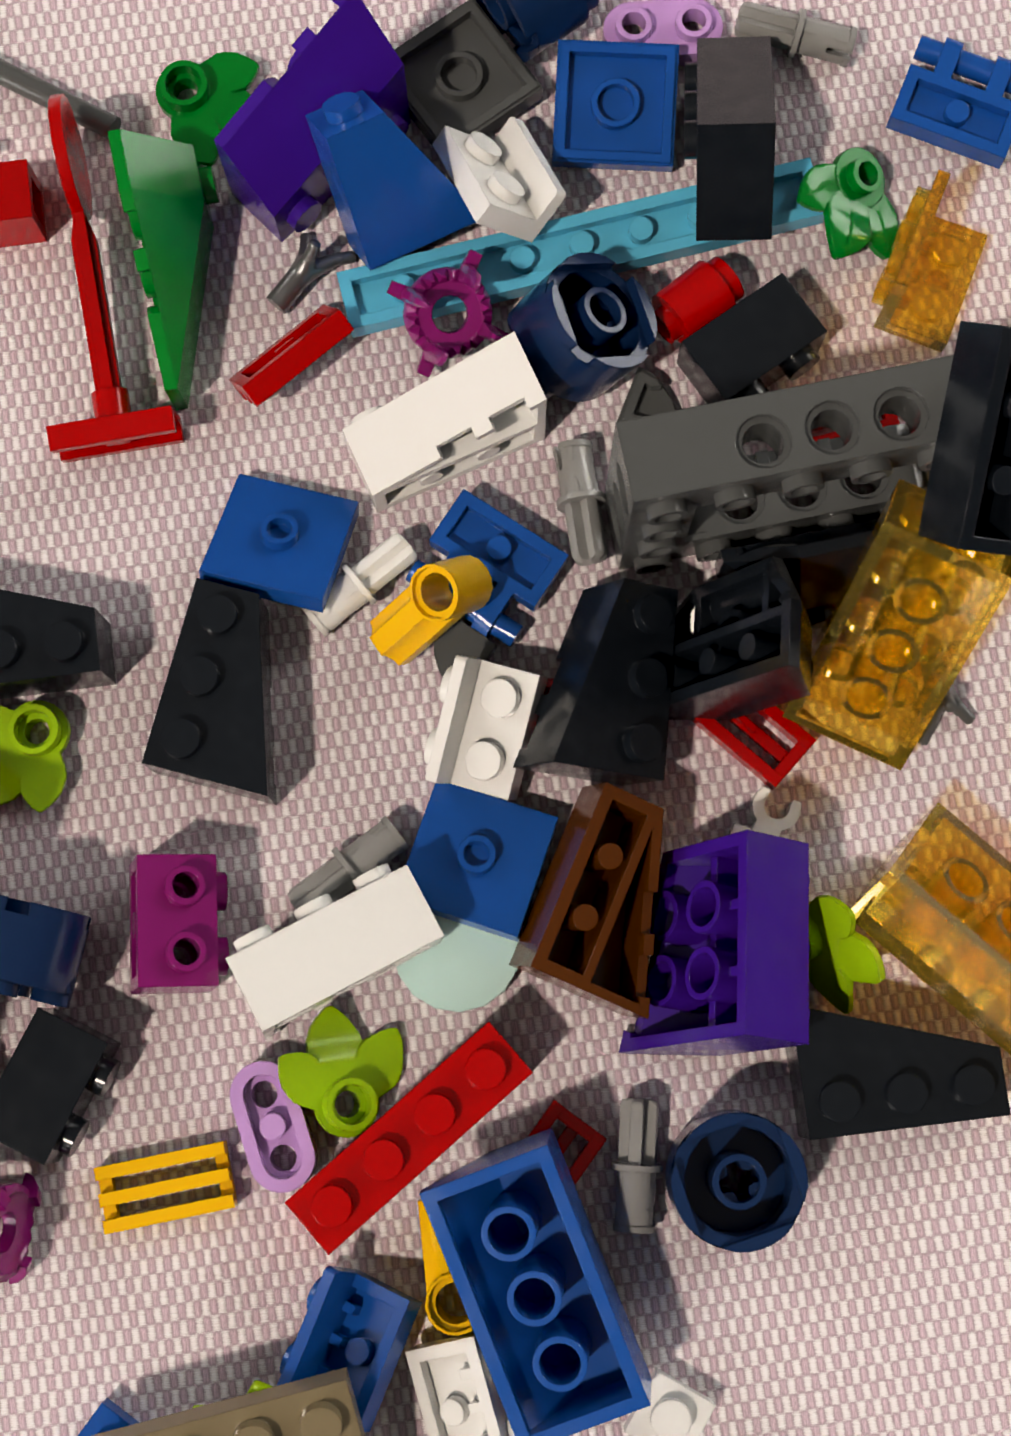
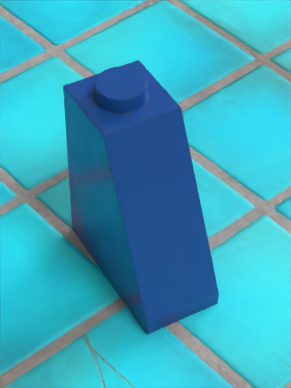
(381, 181)

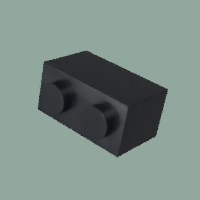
(753, 344)
(52, 1085)

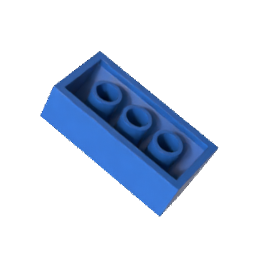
(538, 1290)

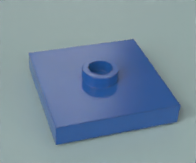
(615, 105)
(280, 542)
(480, 858)

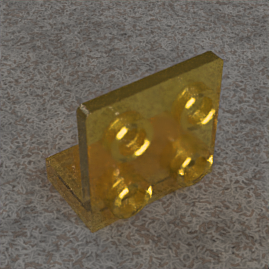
(926, 271)

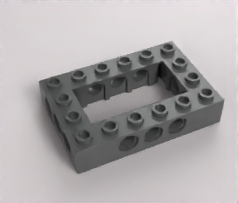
(688, 465)

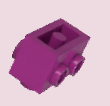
(168, 923)

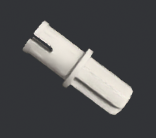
(358, 584)

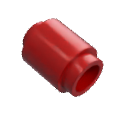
(696, 299)

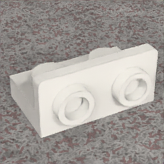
(502, 179)
(483, 726)
(456, 1389)

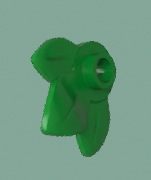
(220, 93)
(852, 203)

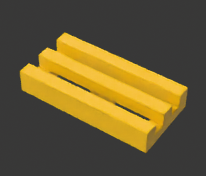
(111, 1198)

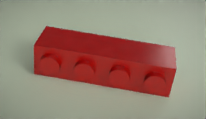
(408, 1137)

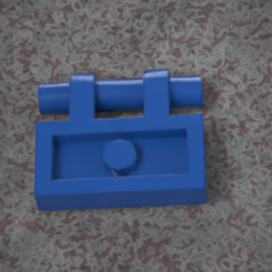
(952, 112)
(516, 558)

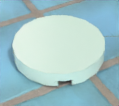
(461, 970)

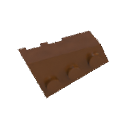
(597, 902)

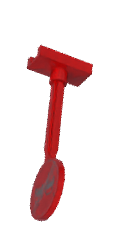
(115, 425)

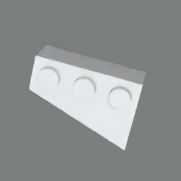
(449, 424)
(333, 947)

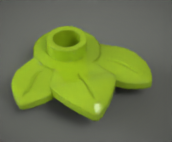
(32, 768)
(839, 953)
(342, 1062)

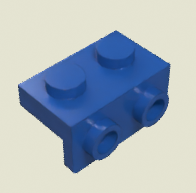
(356, 1326)

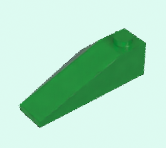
(171, 215)

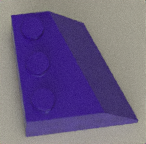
(268, 140)
(728, 949)

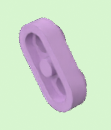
(663, 24)
(268, 1127)

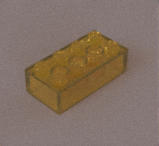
(898, 634)
(947, 917)

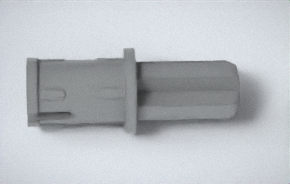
(797, 32)
(581, 501)
(336, 876)
(636, 1166)

